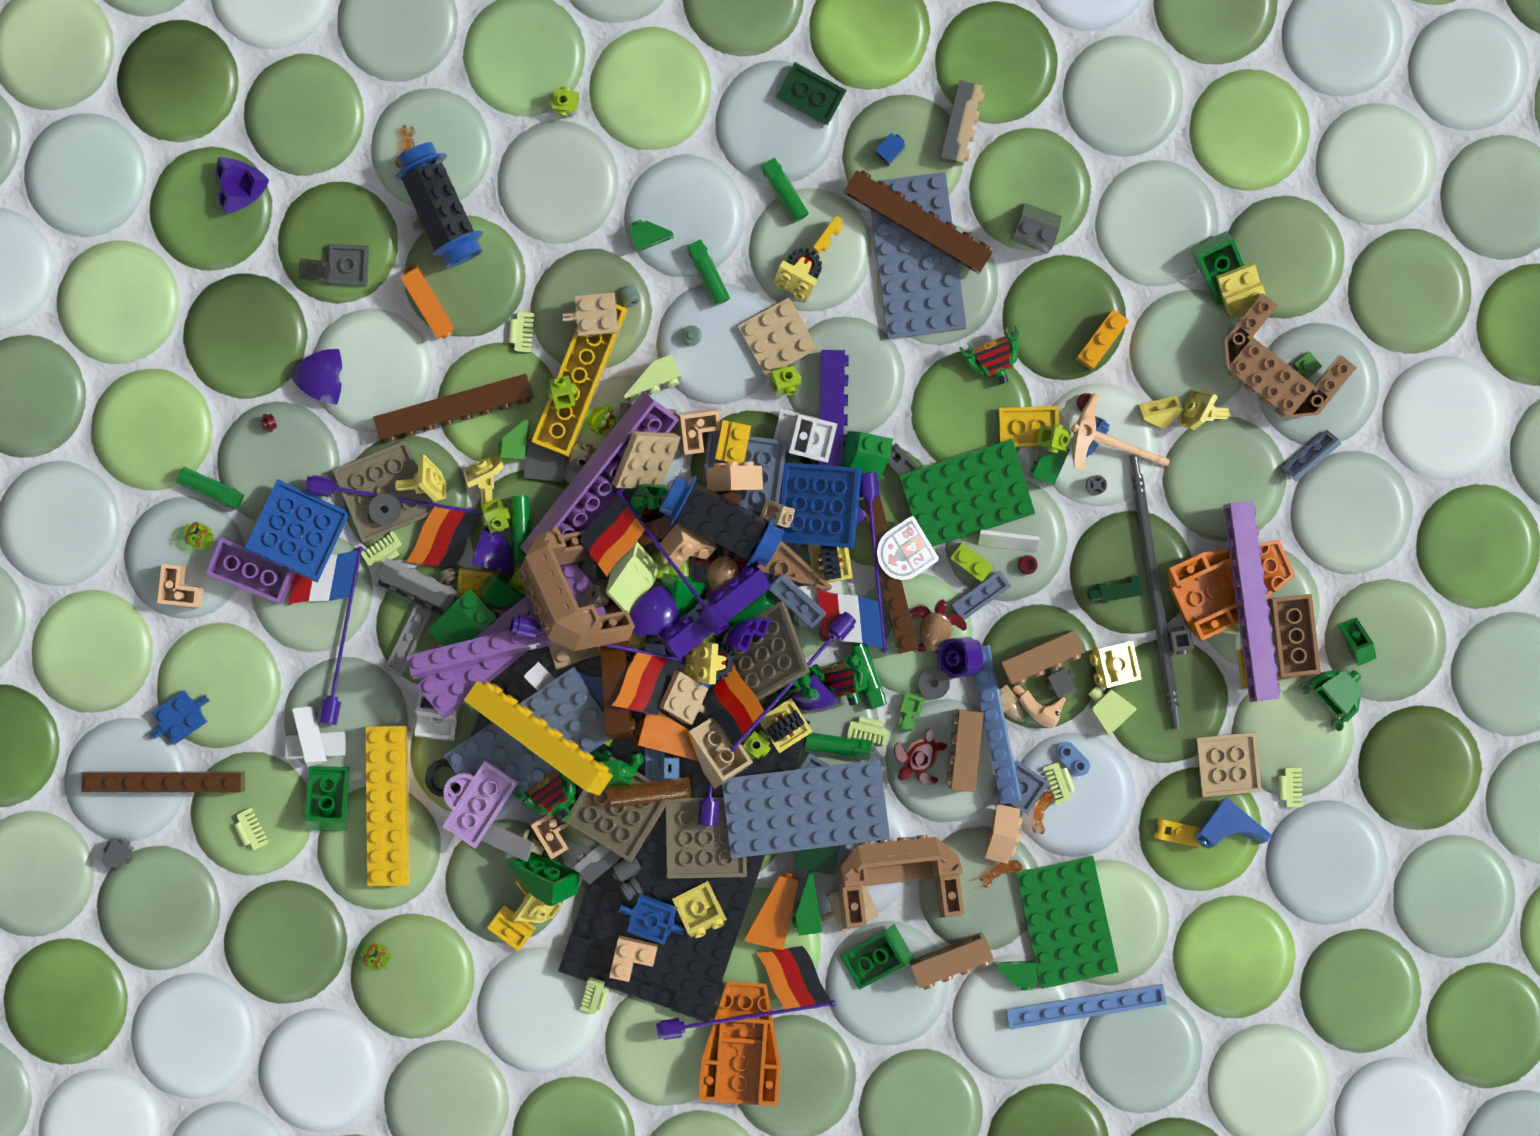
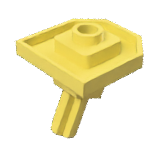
(1200, 409)
(483, 475)
(427, 480)
(533, 909)

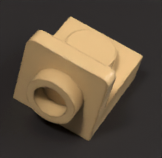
(781, 514)
(538, 847)

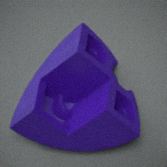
(238, 184)
(320, 375)
(493, 553)
(654, 613)
(741, 633)
(823, 702)

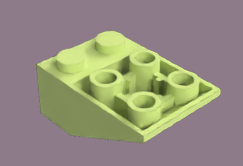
(659, 374)
(632, 578)

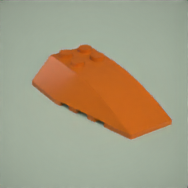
(1206, 587)
(741, 1055)

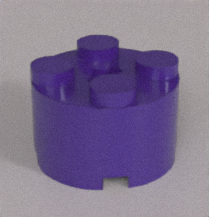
(960, 657)

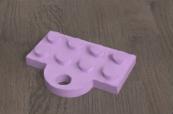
(477, 802)

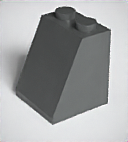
(1037, 228)

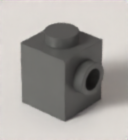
(1180, 640)
(1060, 682)
(118, 853)

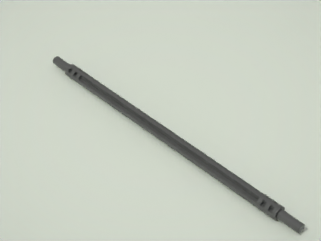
(1155, 592)

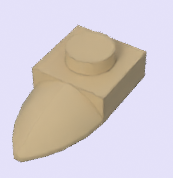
(1011, 704)

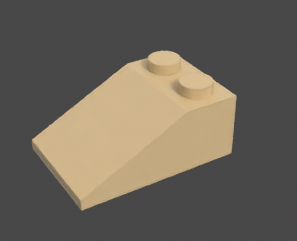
(715, 754)

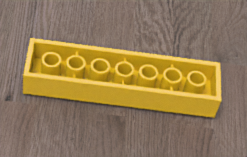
(585, 366)
(539, 737)
(387, 805)

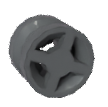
(1096, 485)
(631, 888)

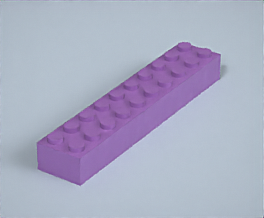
(592, 487)
(449, 689)

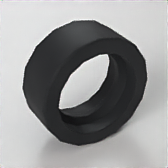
(429, 778)

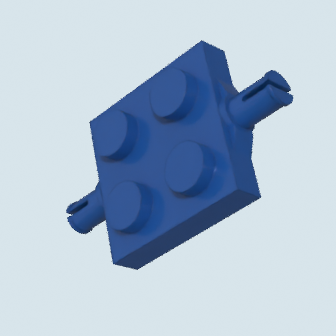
(179, 717)
(652, 919)

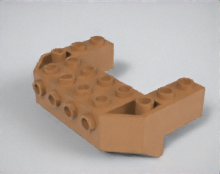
(1270, 375)
(554, 601)
(895, 863)

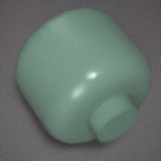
(629, 296)
(692, 335)

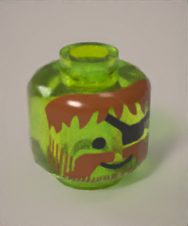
(601, 420)
(198, 535)
(376, 956)

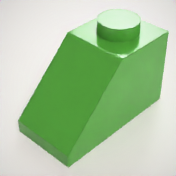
(515, 442)

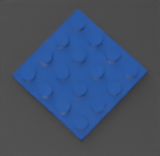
(823, 504)
(297, 531)

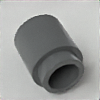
(624, 869)

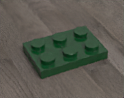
(811, 94)

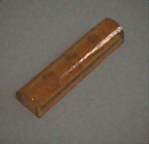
(649, 792)

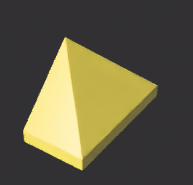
(1161, 411)

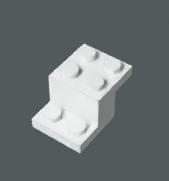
(806, 435)
(431, 724)

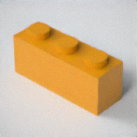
(1102, 339)

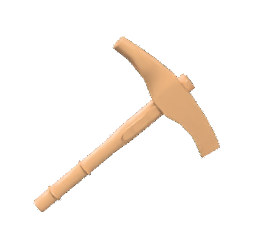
(1085, 432)

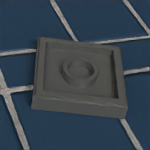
(348, 264)
(543, 463)

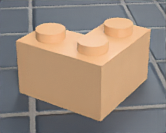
(691, 426)
(732, 477)
(682, 543)
(172, 588)
(549, 833)
(1004, 834)
(629, 952)

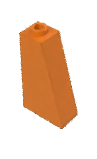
(426, 301)
(664, 735)
(774, 916)

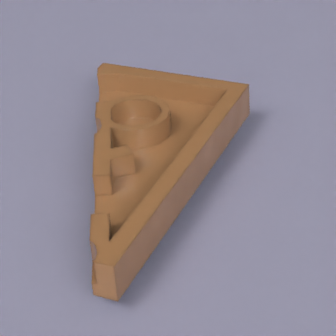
(794, 567)

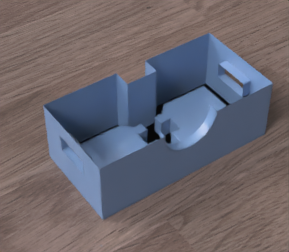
(674, 773)

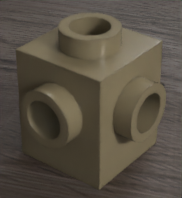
(580, 455)

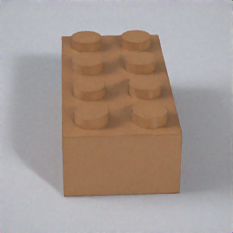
(1294, 635)
(1042, 656)
(966, 750)
(951, 960)

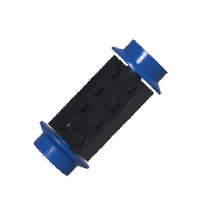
(438, 205)
(721, 521)

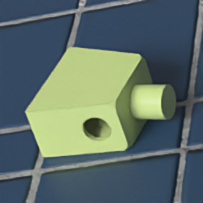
(1110, 709)

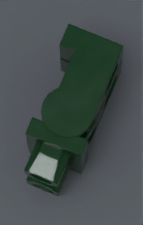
(1113, 591)

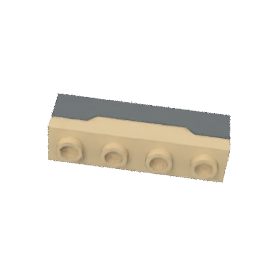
(961, 121)

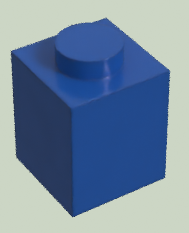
(890, 148)

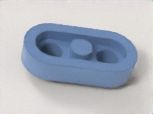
(1073, 758)

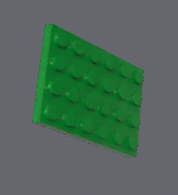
(968, 493)
(1067, 922)

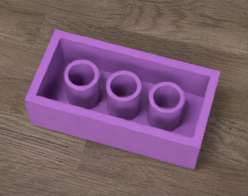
(249, 571)

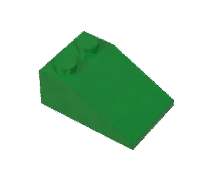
(1216, 258)
(867, 452)
(463, 620)
(327, 798)
(546, 878)
(807, 911)
(877, 957)

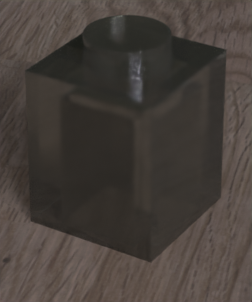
(314, 270)

